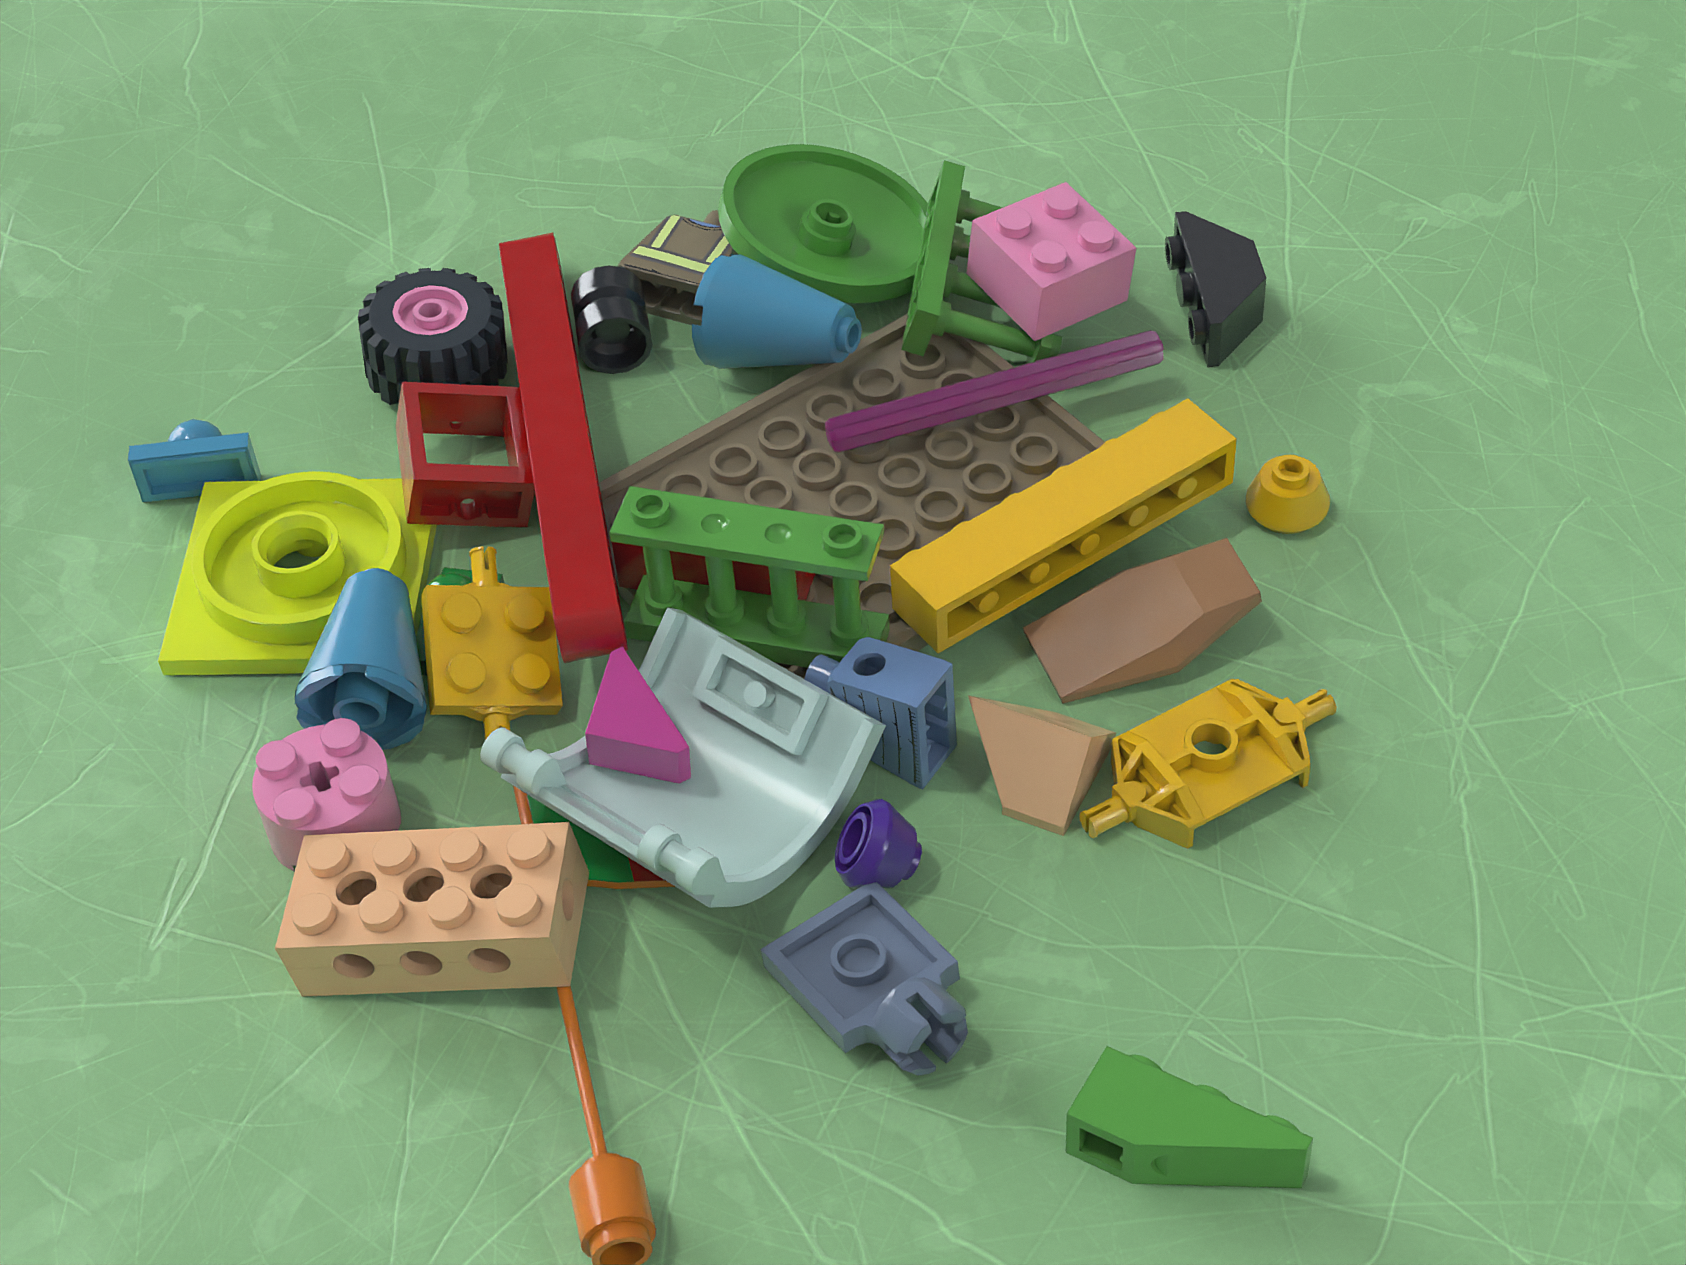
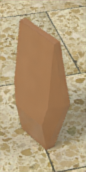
(1143, 621)

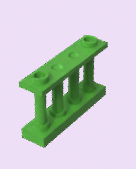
(939, 278)
(783, 540)

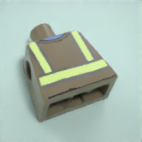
(673, 264)

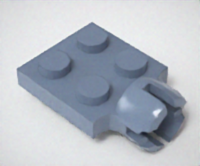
(873, 979)

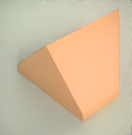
(1040, 760)

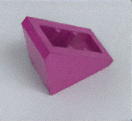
(632, 728)

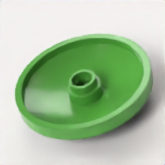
(825, 220)

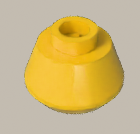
(1288, 495)

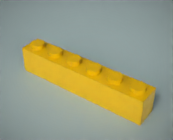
(1061, 524)

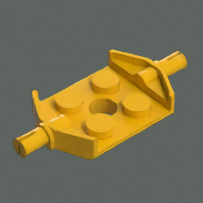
(1175, 788)

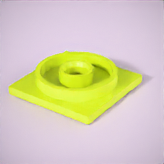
(256, 618)

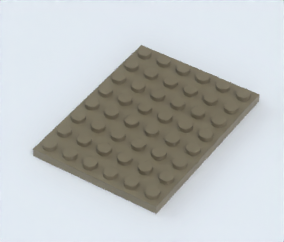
(914, 484)

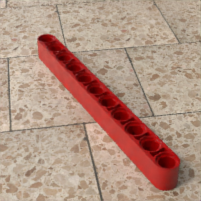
(561, 453)

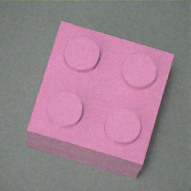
(1050, 260)

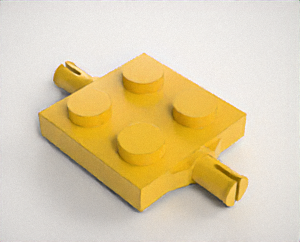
(490, 648)

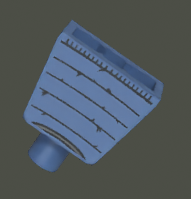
(904, 692)

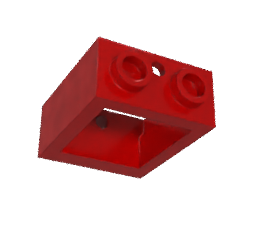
(435, 490)

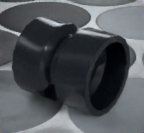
(611, 319)

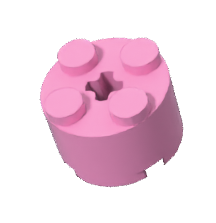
(323, 784)

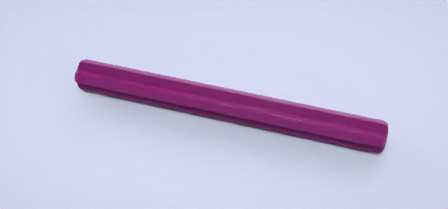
(993, 391)

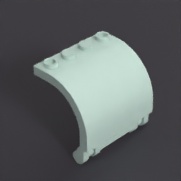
(765, 763)

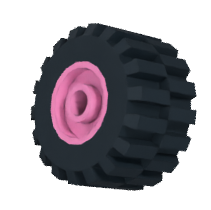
(432, 331)

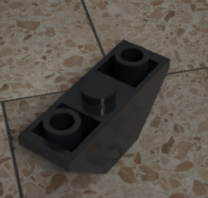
(1218, 281)

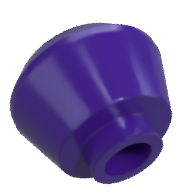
(877, 847)

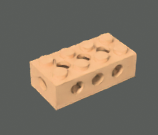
(434, 910)

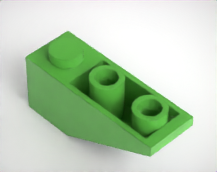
(1178, 1133)

